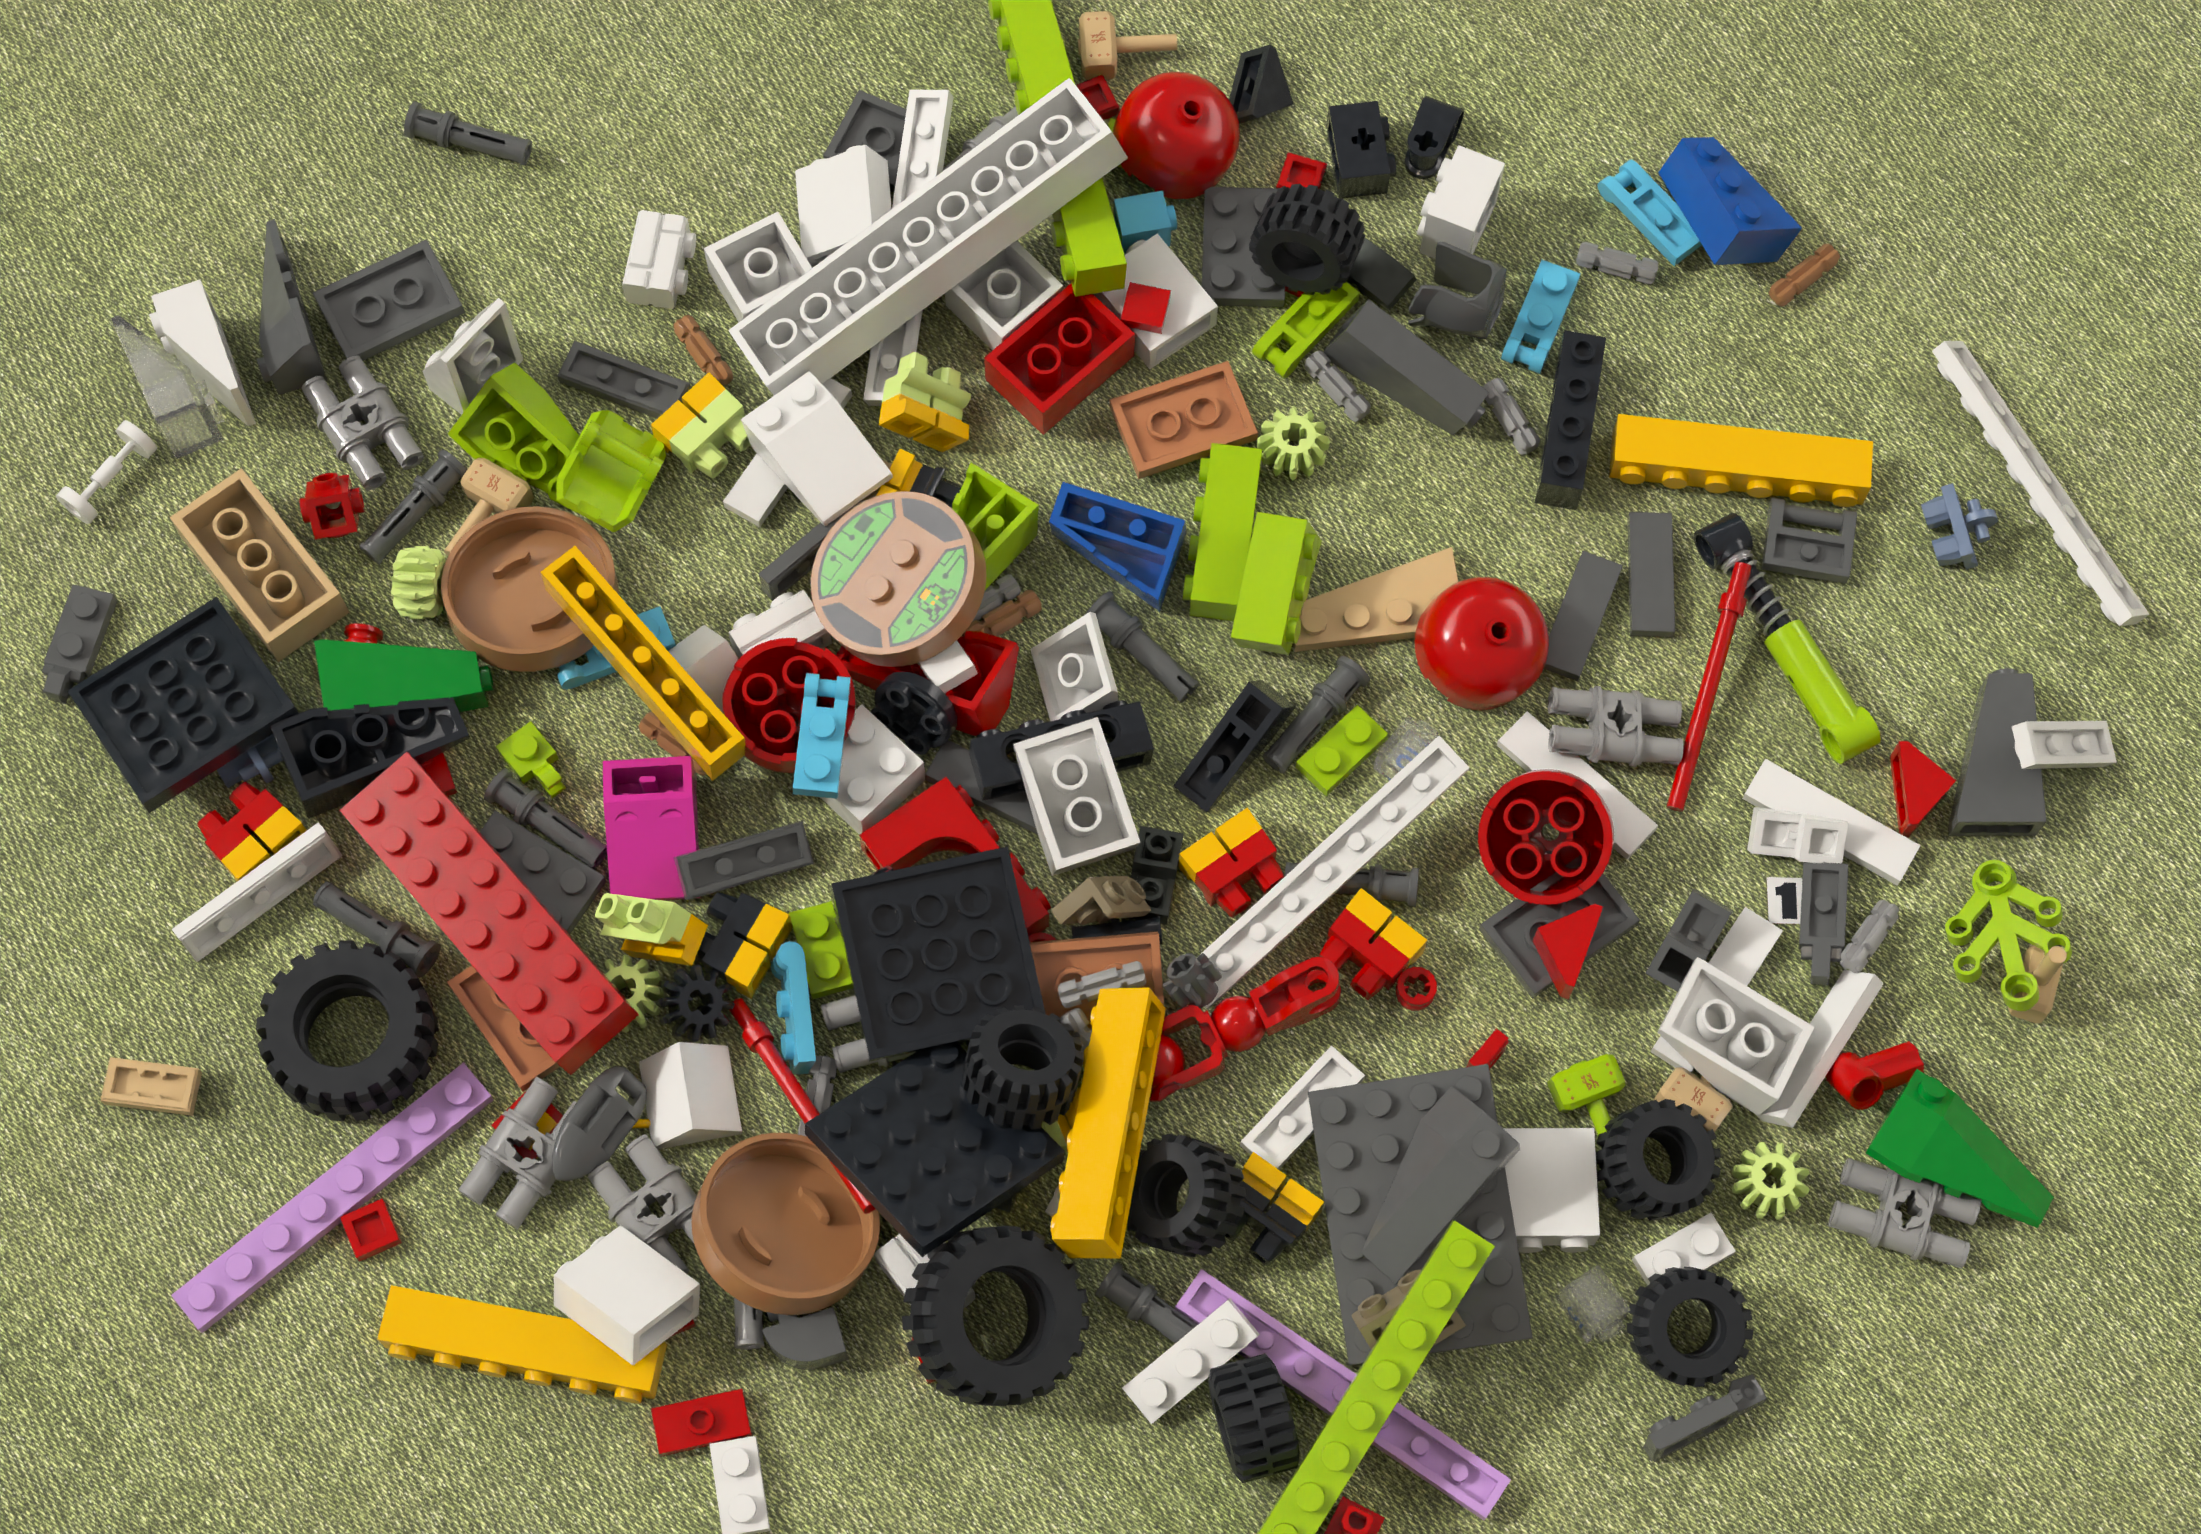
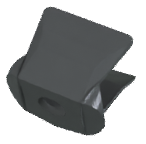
(1453, 311)

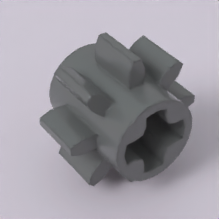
(1192, 980)

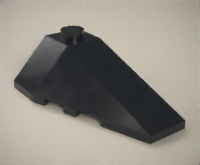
(344, 750)

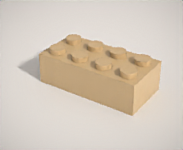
(260, 565)

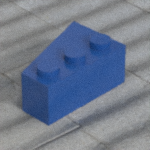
(1726, 205)
(1121, 539)

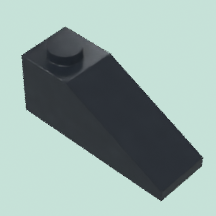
(1234, 744)

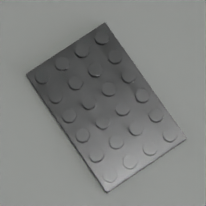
(1359, 1148)

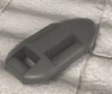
(597, 1123)

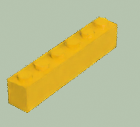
(1741, 460)
(644, 662)
(1108, 1123)
(514, 1342)

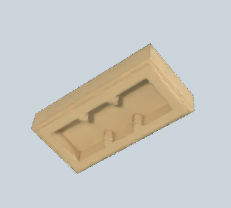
(151, 1086)

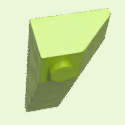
(517, 429)

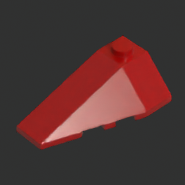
(979, 700)

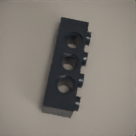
(1570, 420)
(1001, 777)

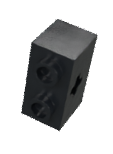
(1359, 170)

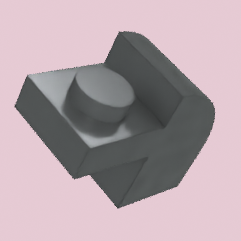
(1689, 938)
(806, 1341)

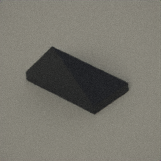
(1259, 84)

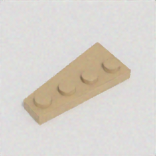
(1376, 607)

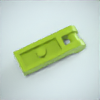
(1304, 327)

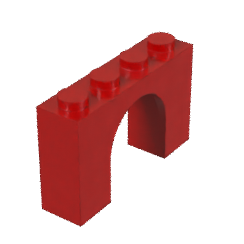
(944, 822)

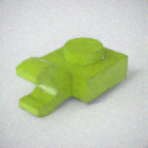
(530, 757)

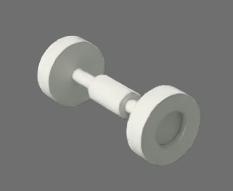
(135, 440)

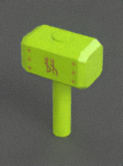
(1587, 1086)

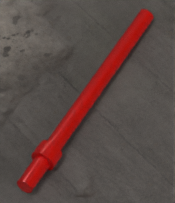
(1731, 607)
(759, 1041)

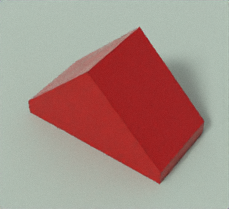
(1917, 786)
(1565, 945)

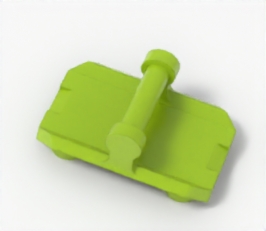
(609, 470)

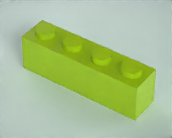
(1225, 530)

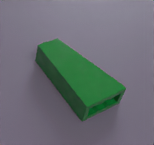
(395, 673)

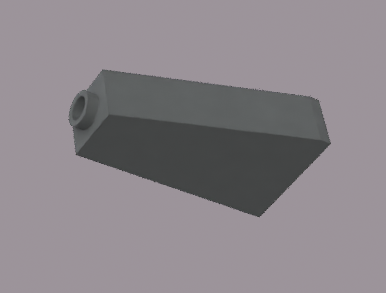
(1406, 369)
(1992, 788)

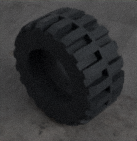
(316, 985)
(1051, 1326)

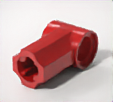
(1866, 1078)

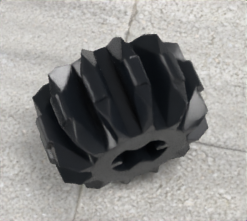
(683, 991)

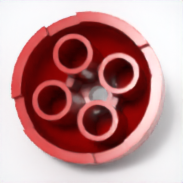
(1178, 134)
(1482, 643)
(768, 695)
(1521, 855)

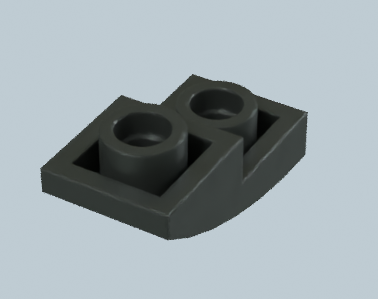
(1380, 275)
(1156, 869)

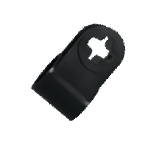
(1431, 137)

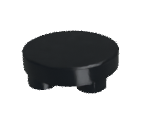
(915, 711)

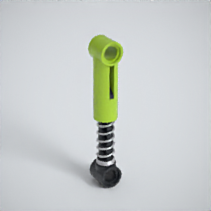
(1842, 725)

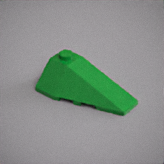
(1943, 1140)

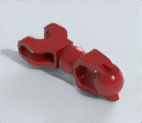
(1242, 1021)

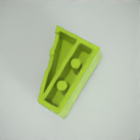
(998, 517)
(1275, 583)

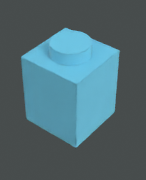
(1143, 217)

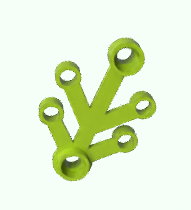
(2005, 928)

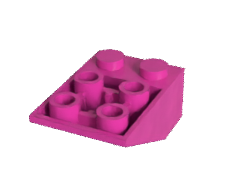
(648, 823)

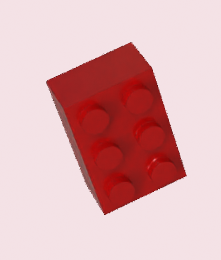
(1059, 357)

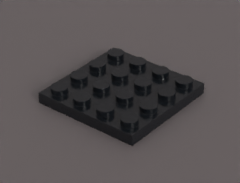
(182, 704)
(935, 950)
(927, 1151)

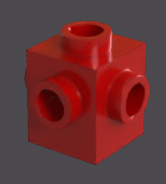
(331, 506)

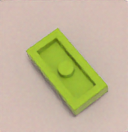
(1341, 750)
(823, 949)

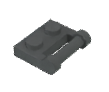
(1805, 551)

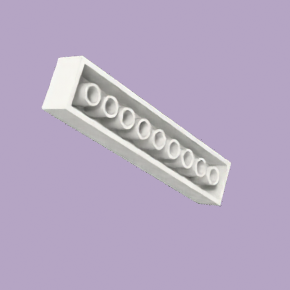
(930, 241)

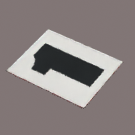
(1784, 900)

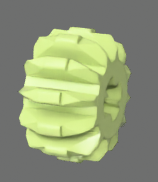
(1293, 428)
(418, 582)
(640, 983)
(1759, 1166)

